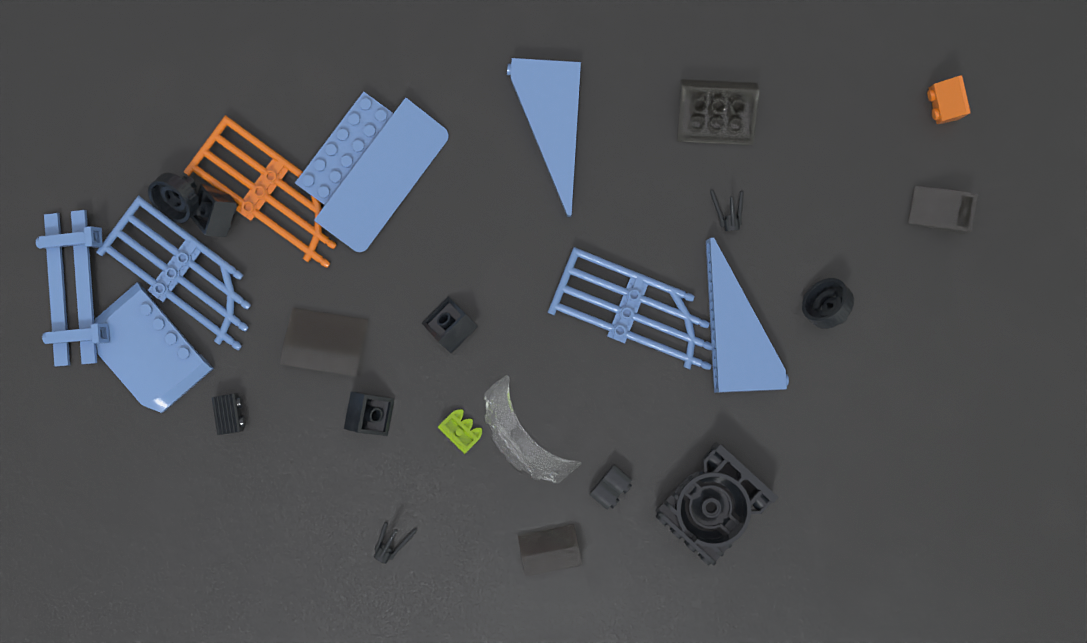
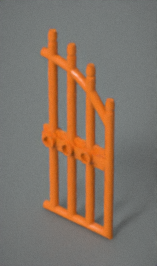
(262, 189)

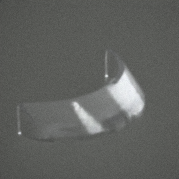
(516, 443)

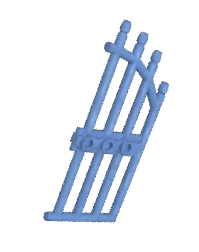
(176, 268)
(627, 310)

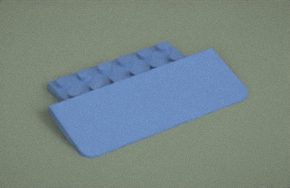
(370, 167)

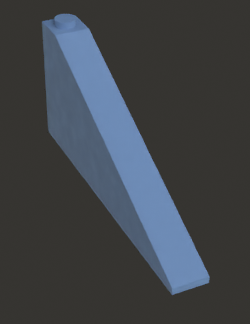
(550, 103)
(740, 348)

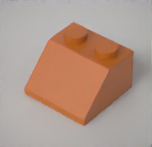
(948, 100)

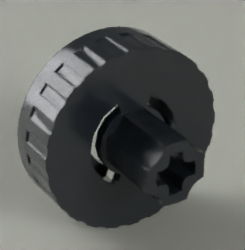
(179, 201)
(833, 310)

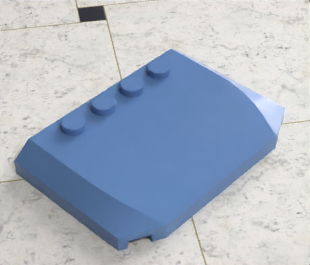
(149, 351)

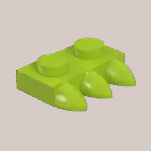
(459, 431)

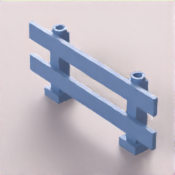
(88, 332)

